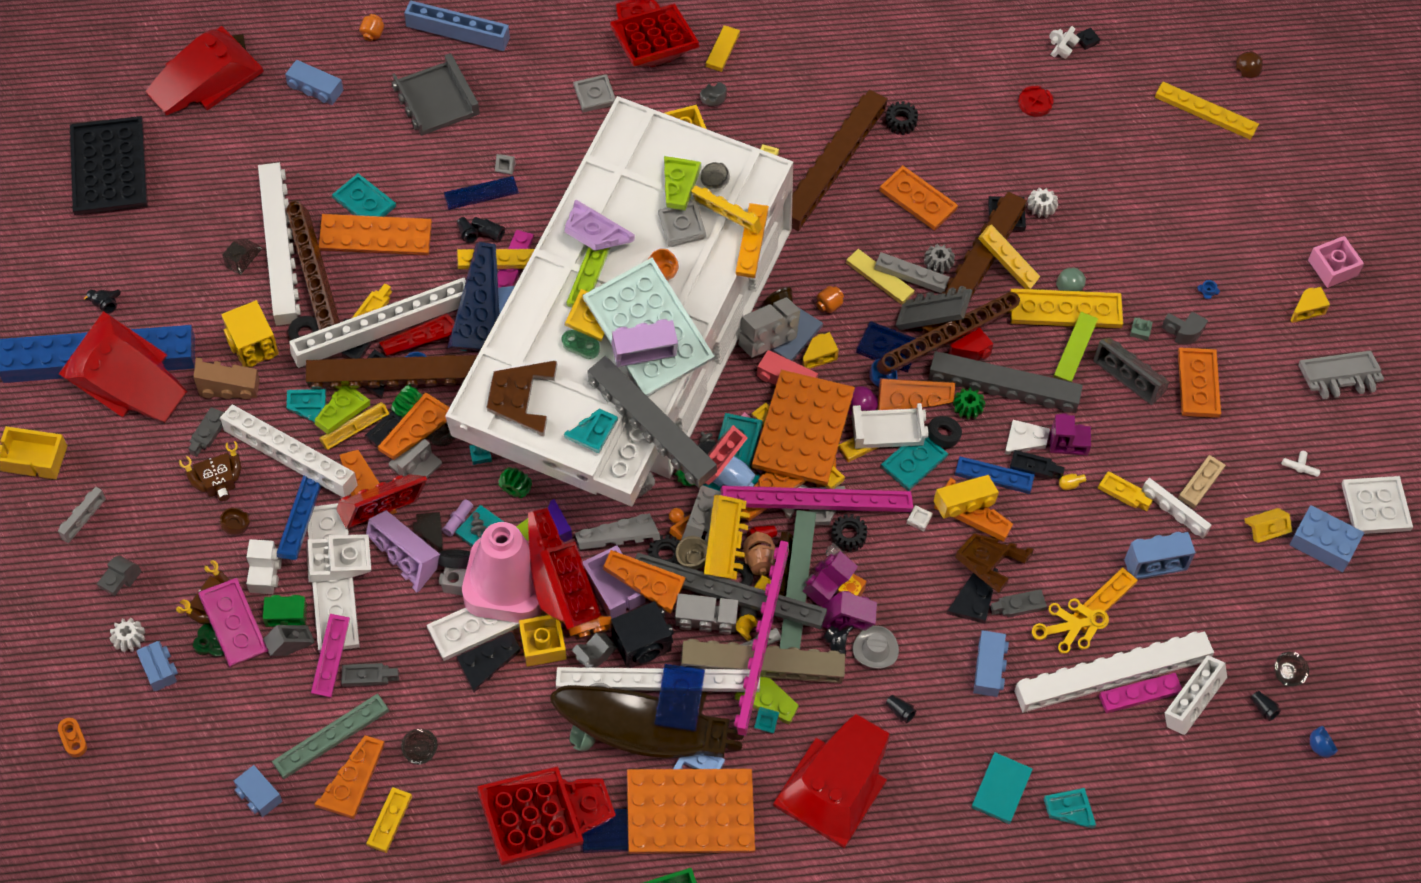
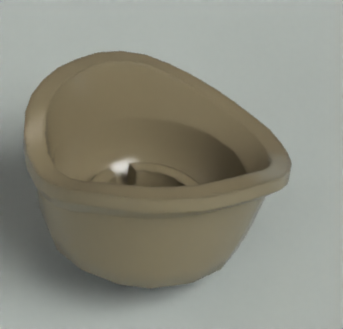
(692, 552)

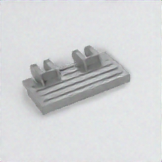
(1345, 369)

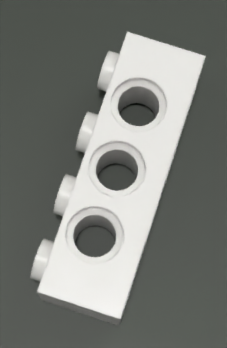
(1196, 695)

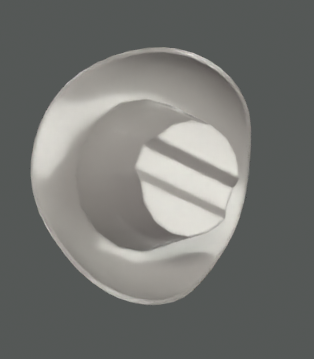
(876, 647)

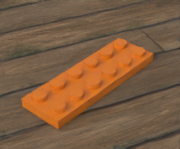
(375, 234)

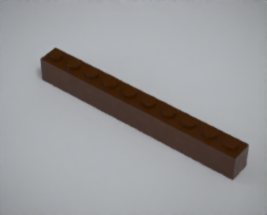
(836, 156)
(980, 259)
(388, 371)

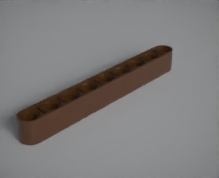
(312, 265)
(941, 336)

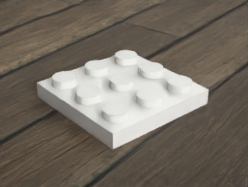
(1377, 504)

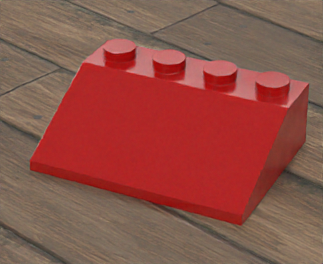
(385, 496)

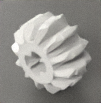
(1042, 202)
(127, 635)

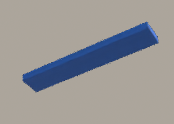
(299, 519)

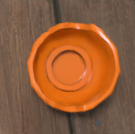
(666, 262)

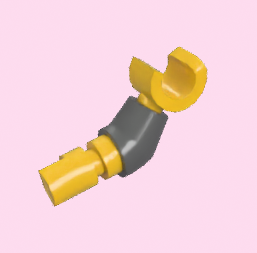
(749, 616)

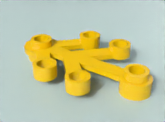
(1073, 624)

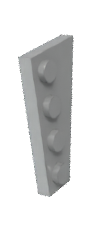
(618, 532)

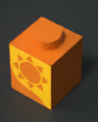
(855, 585)

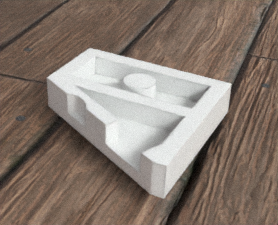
(1026, 437)

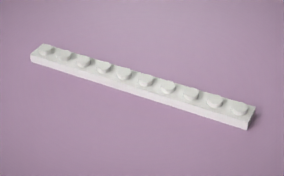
(648, 678)

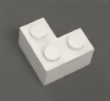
(263, 566)

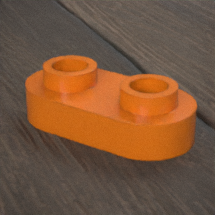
(72, 738)

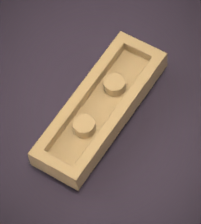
(1201, 481)

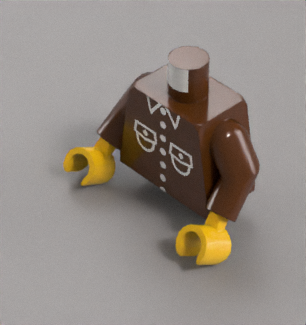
(215, 474)
(195, 609)

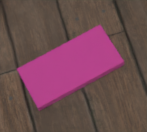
(233, 622)

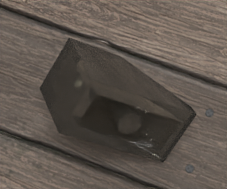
(240, 255)
(430, 529)

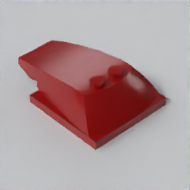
(652, 32)
(204, 73)
(123, 371)
(559, 573)
(837, 781)
(542, 812)

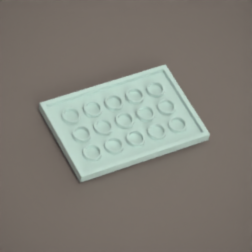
(646, 297)

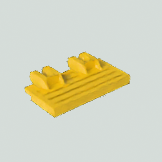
(725, 537)

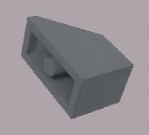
(288, 639)

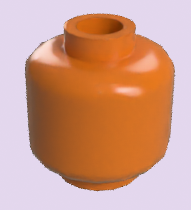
(371, 27)
(829, 299)

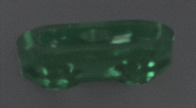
(579, 344)

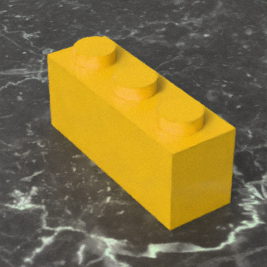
(965, 496)

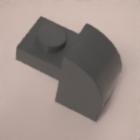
(1185, 331)
(119, 572)
(595, 651)

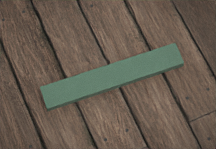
(330, 736)

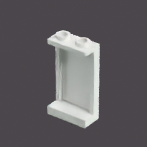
(889, 427)

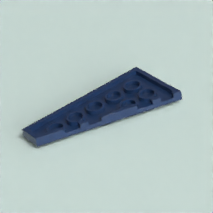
(479, 301)

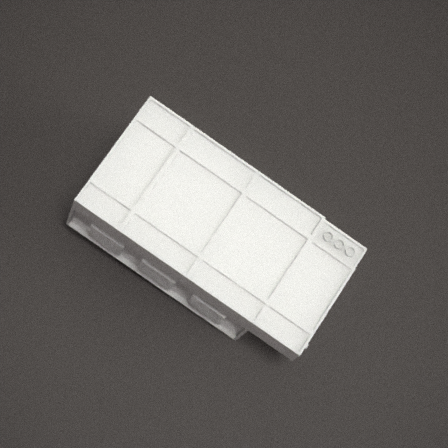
(626, 184)

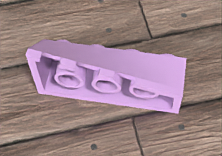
(403, 548)

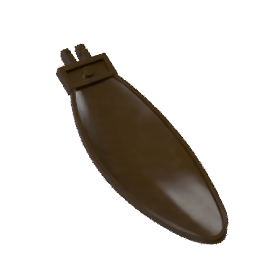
(628, 723)

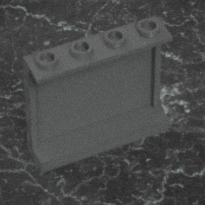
(436, 96)

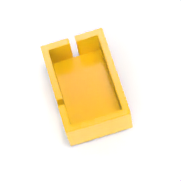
(31, 452)

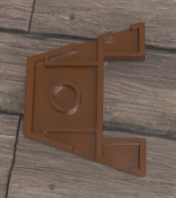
(512, 391)
(984, 553)

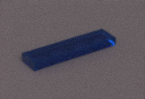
(481, 192)

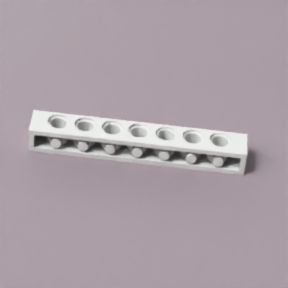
(289, 451)

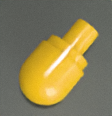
(1071, 481)

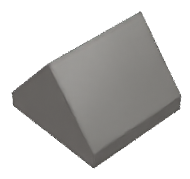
(505, 164)

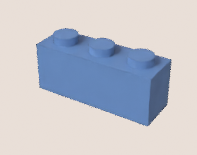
(314, 82)
(990, 663)

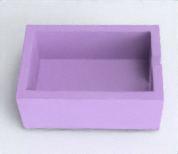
(644, 343)
(611, 592)

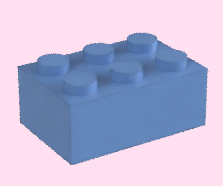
(1326, 538)
(1160, 555)

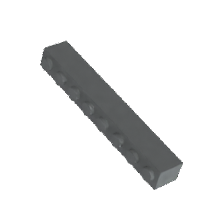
(1006, 382)
(652, 421)

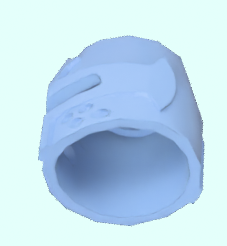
(735, 474)

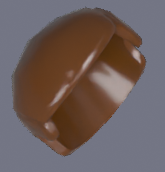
(1249, 64)
(234, 521)

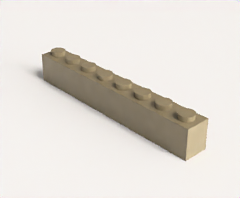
(777, 662)

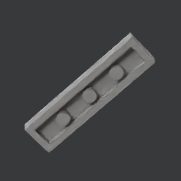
(911, 272)

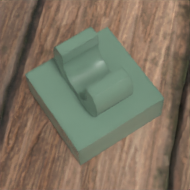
(1141, 329)

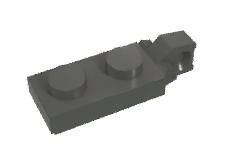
(206, 431)
(1019, 604)
(368, 674)

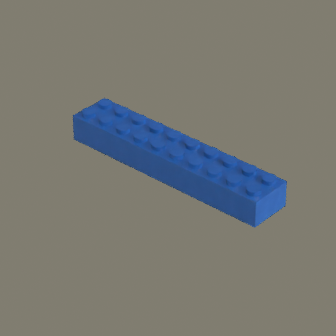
(45, 356)

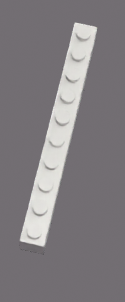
(278, 244)
(377, 323)
(1113, 671)

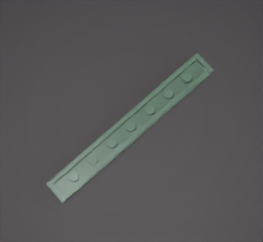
(798, 573)

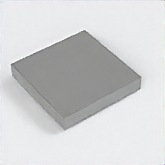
(594, 93)
(682, 225)

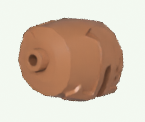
(761, 556)

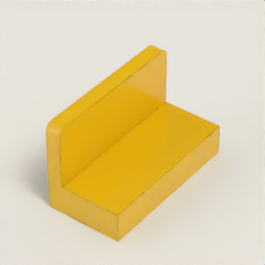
(1269, 524)

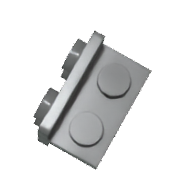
(416, 461)

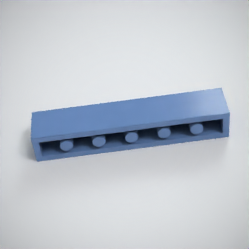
(457, 25)

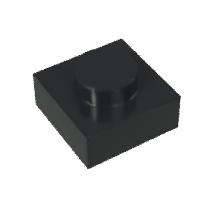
(1088, 38)

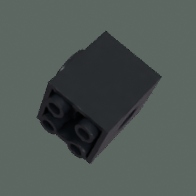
(642, 634)

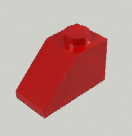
(973, 346)

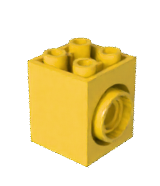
(249, 334)

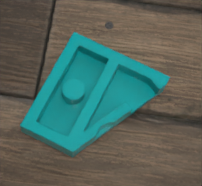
(306, 402)
(593, 431)
(1070, 808)

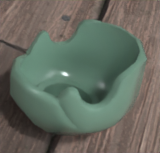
(1071, 280)
(581, 740)

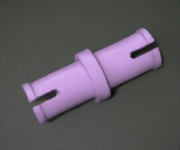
(457, 518)

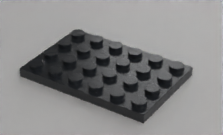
(108, 165)

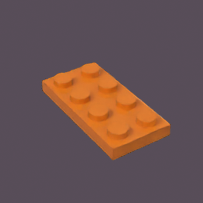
(918, 197)
(1199, 382)

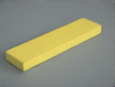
(889, 284)

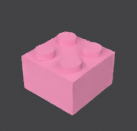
(1335, 261)

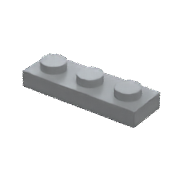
(81, 514)

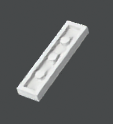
(1176, 508)

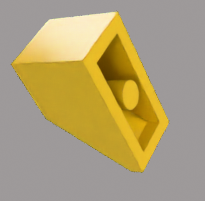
(1312, 304)
(820, 351)

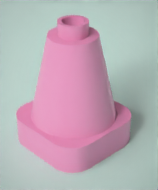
(500, 576)

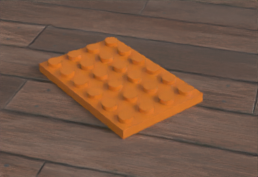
(803, 427)
(690, 811)

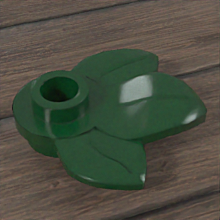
(207, 636)

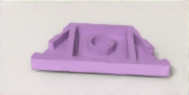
(595, 229)

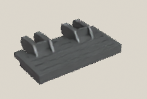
(934, 308)

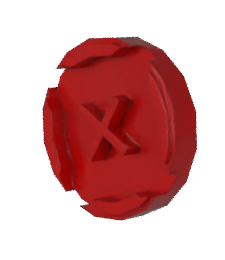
(1035, 101)

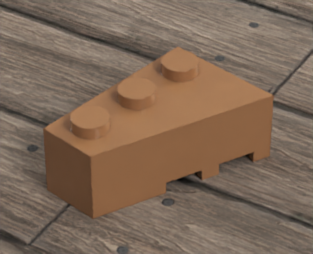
(224, 381)

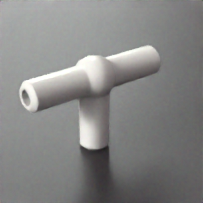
(1300, 465)

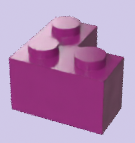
(1068, 437)
(828, 577)
(850, 610)

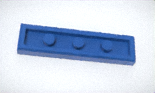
(1000, 476)

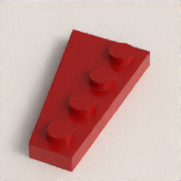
(424, 333)

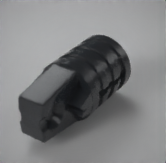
(489, 228)

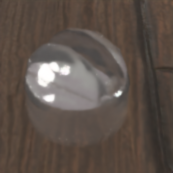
(832, 549)

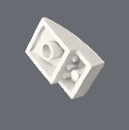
(338, 557)

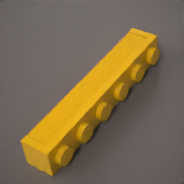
(354, 425)

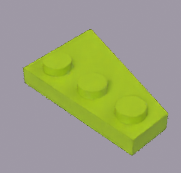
(679, 181)
(343, 406)
(775, 699)

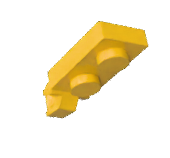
(375, 300)
(1124, 491)

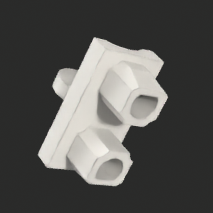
(1061, 40)

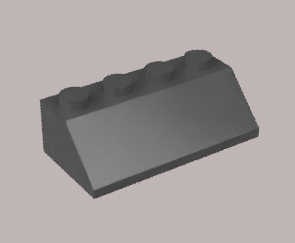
(1130, 370)

